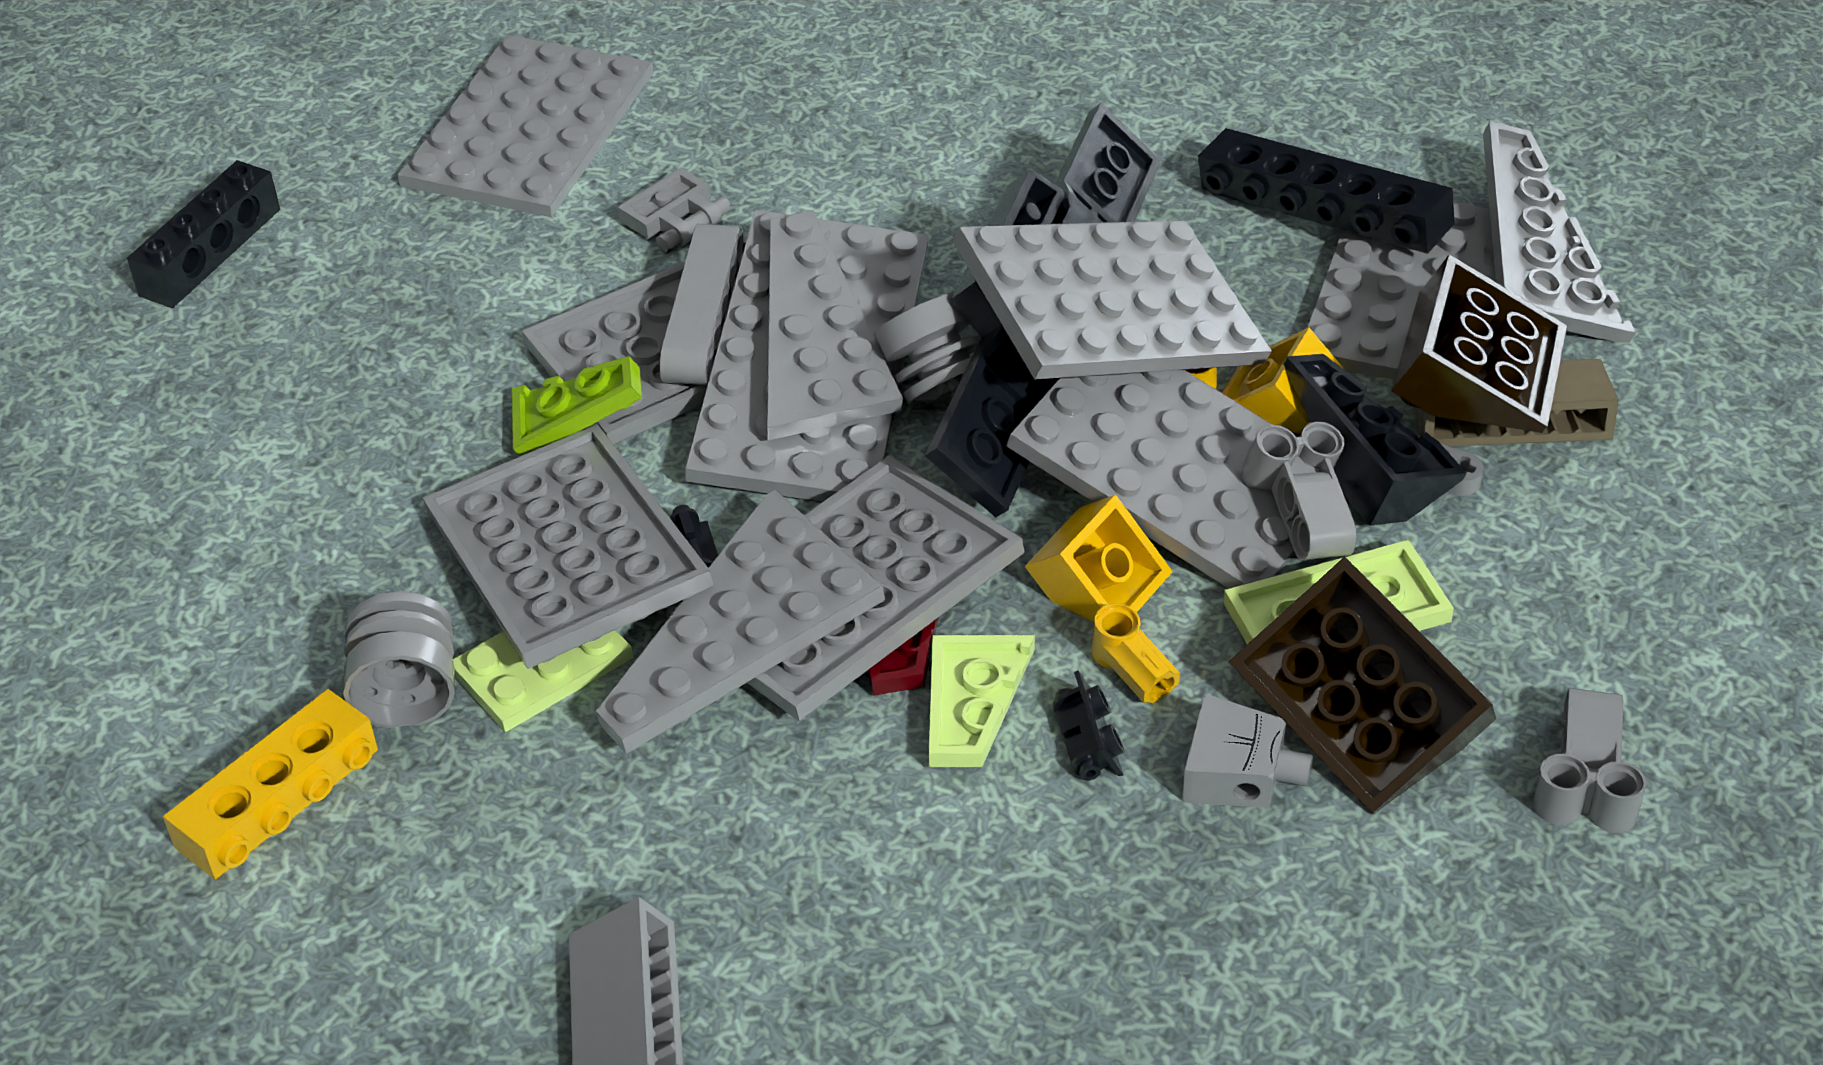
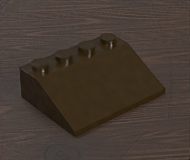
(1479, 352)
(1363, 687)

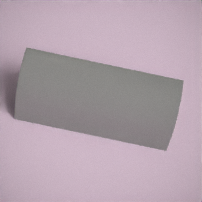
(625, 989)

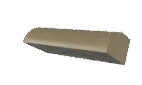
(1580, 411)

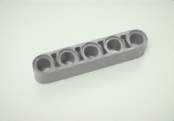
(701, 304)

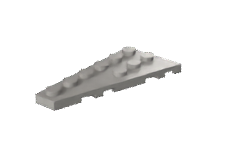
(1537, 245)
(819, 344)

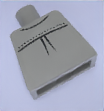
(1239, 757)

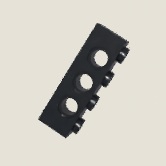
(203, 234)

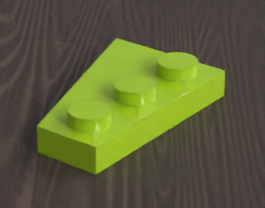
(572, 405)

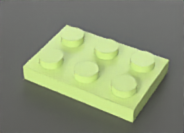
(514, 693)

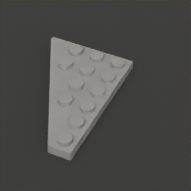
(771, 597)

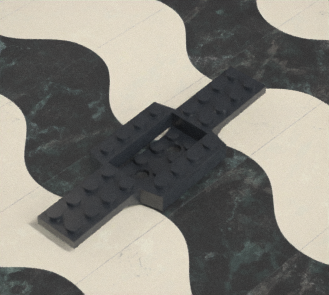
(1098, 184)

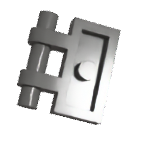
(666, 202)

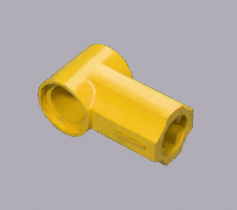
(1131, 654)

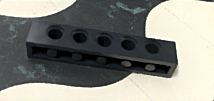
(1327, 190)

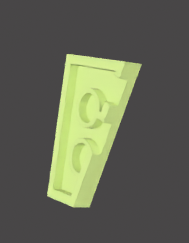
(972, 693)

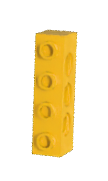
(271, 784)

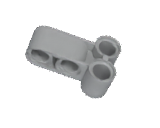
(1304, 487)
(1590, 769)

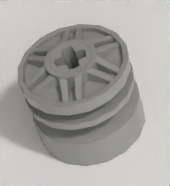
(933, 345)
(399, 659)

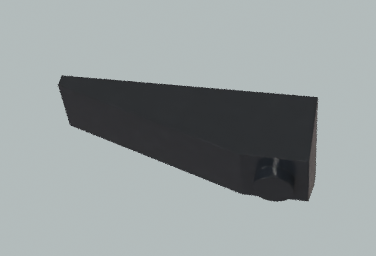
(1383, 464)

